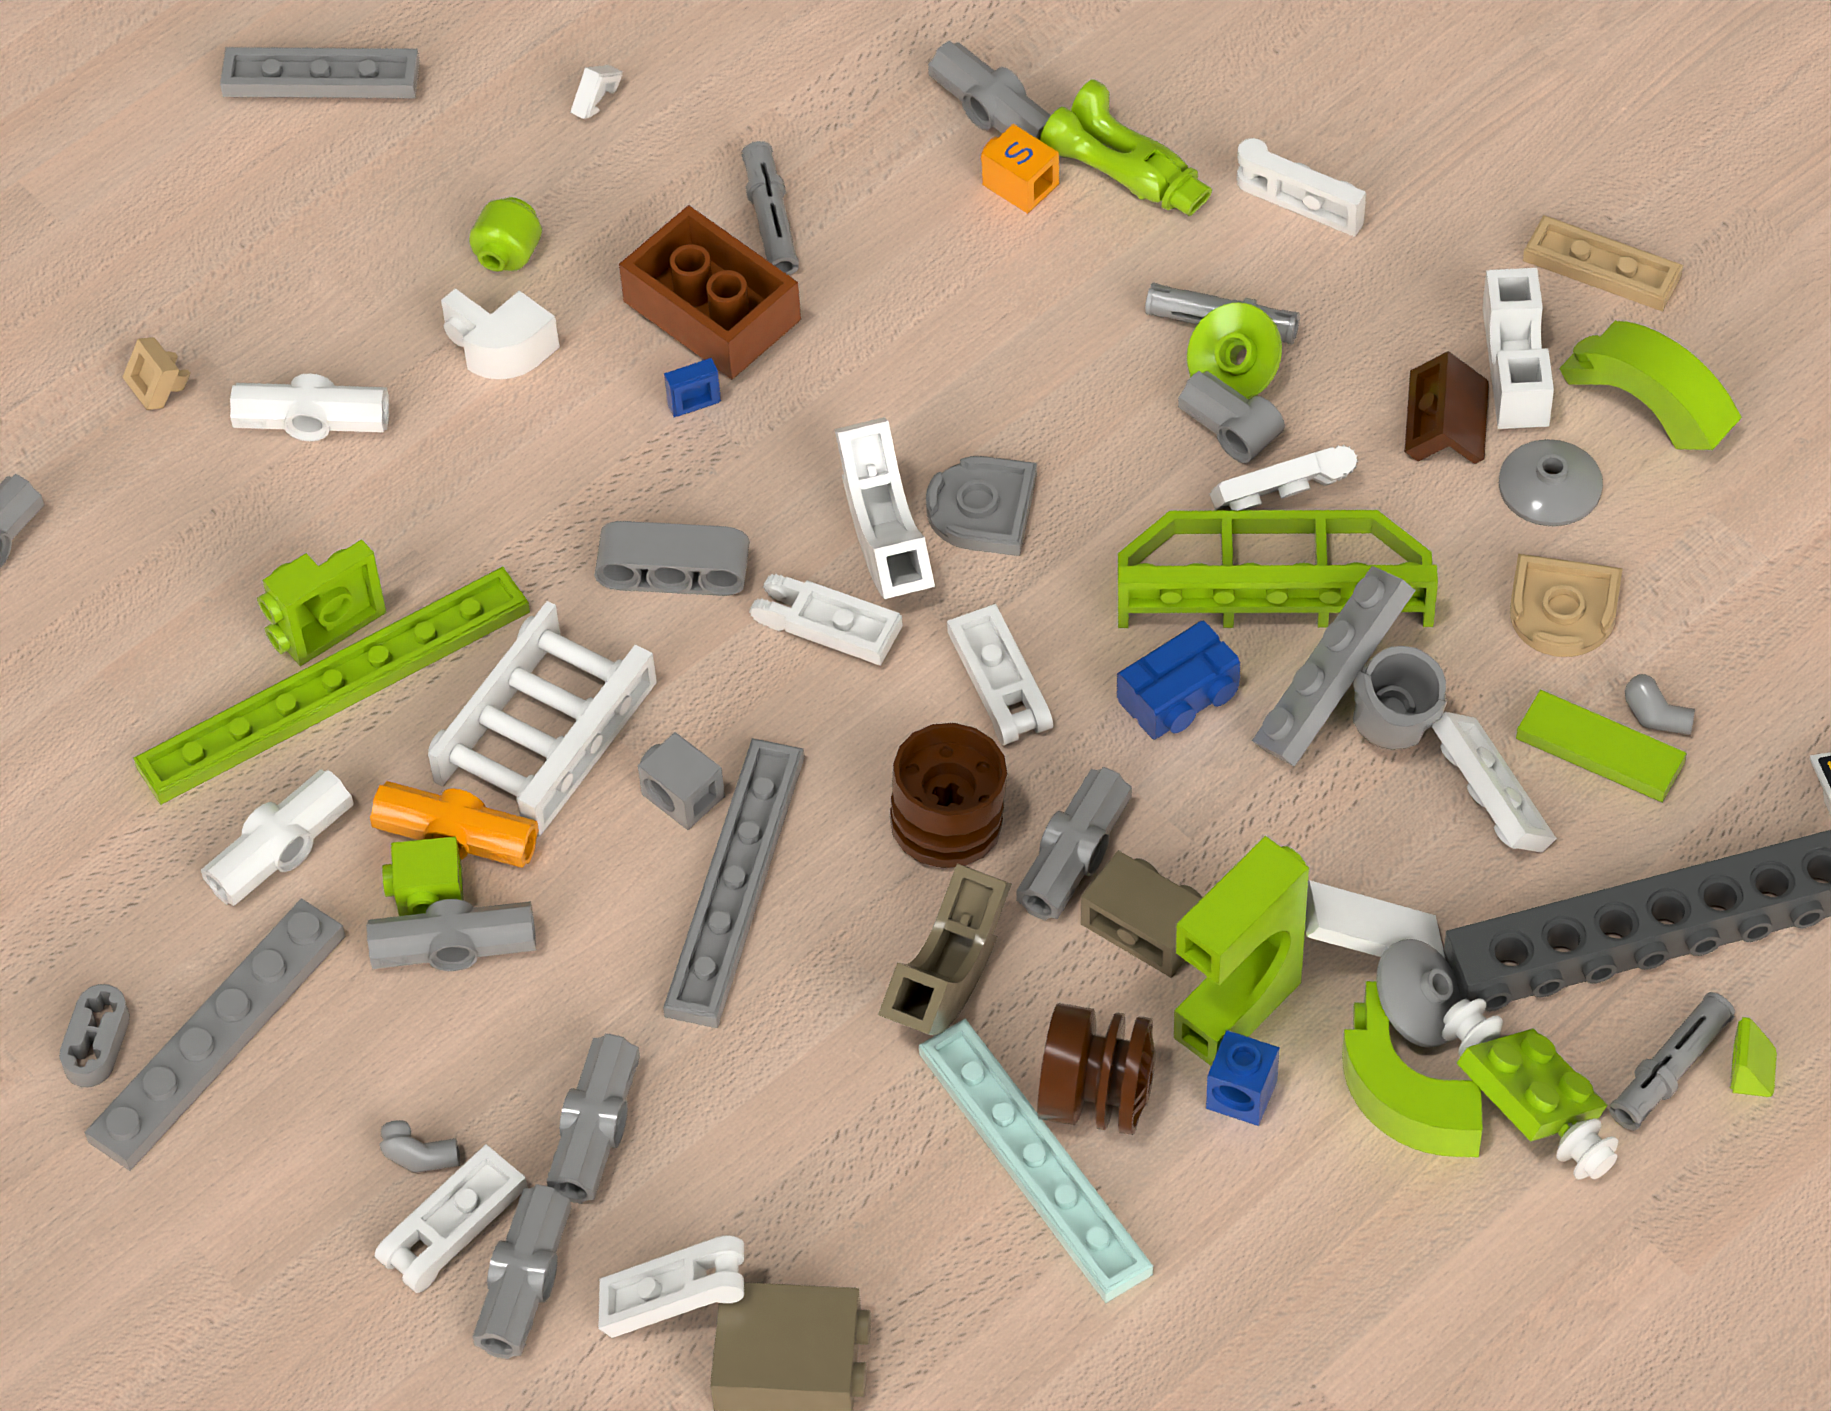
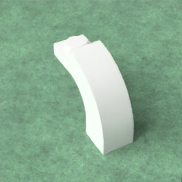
(879, 510)

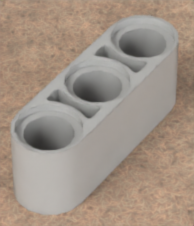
(672, 558)

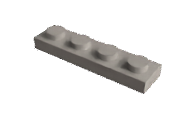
(320, 72)
(1333, 665)

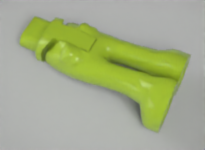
(1136, 161)

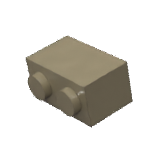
(1138, 910)

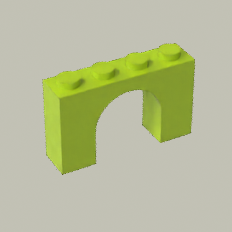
(1246, 943)

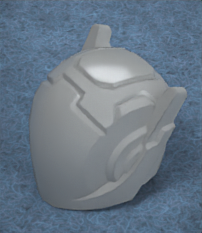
(1398, 697)

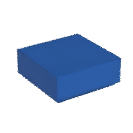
(692, 387)

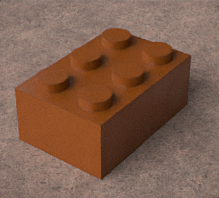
(710, 291)

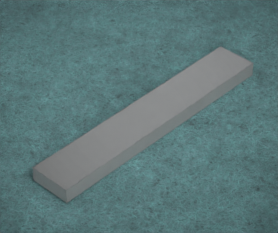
(734, 883)

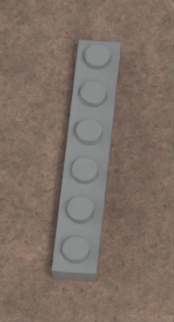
(215, 1034)

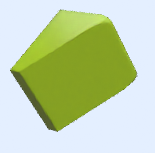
(1752, 1061)

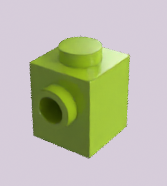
(423, 874)

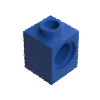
(1242, 1078)

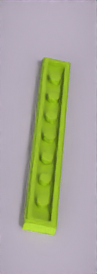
(331, 685)

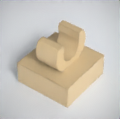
(153, 373)

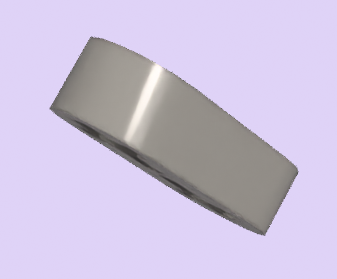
(84, 1031)

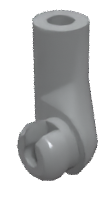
(1653, 710)
(414, 1155)

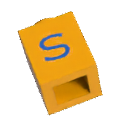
(1020, 168)

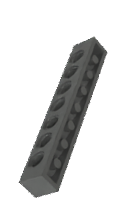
(1633, 913)

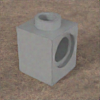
(680, 780)

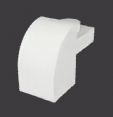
(504, 342)

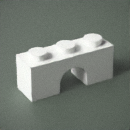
(1516, 357)

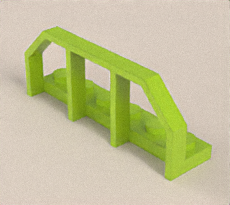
(1266, 587)

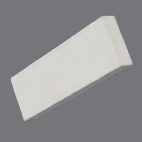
(1365, 922)

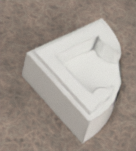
(593, 85)

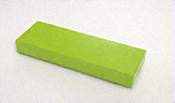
(1601, 745)

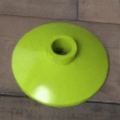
(1226, 333)

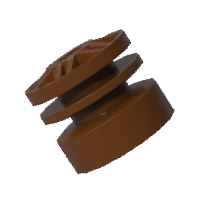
(948, 795)
(1095, 1068)

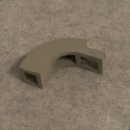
(946, 970)

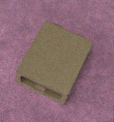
(790, 1349)

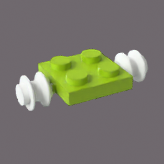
(1532, 1086)

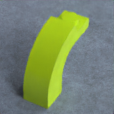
(1661, 375)
(1400, 1102)

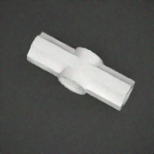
(309, 407)
(277, 837)

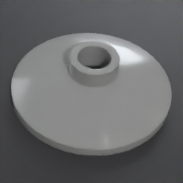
(1549, 497)
(1416, 990)

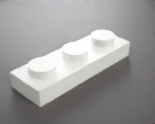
(1493, 783)

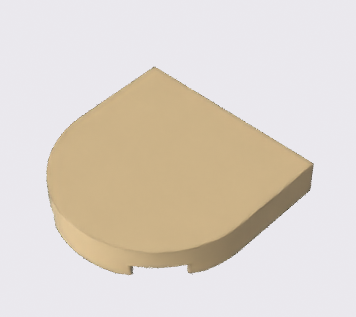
(1563, 604)

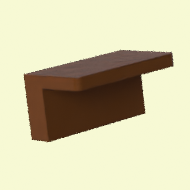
(1446, 409)

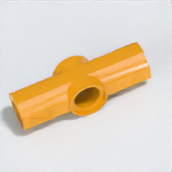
(452, 814)

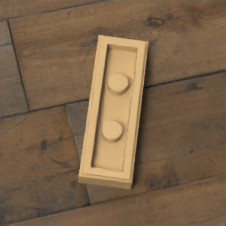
(1603, 263)

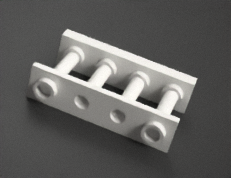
(566, 757)

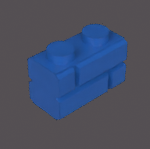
(1179, 680)

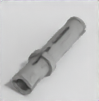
(767, 193)
(1193, 306)
(1658, 1076)

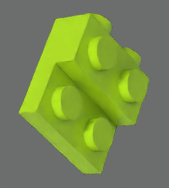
(321, 604)

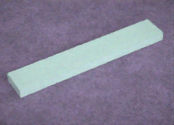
(1036, 1161)

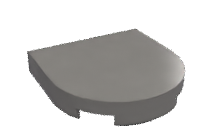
(982, 503)

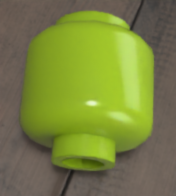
(507, 233)

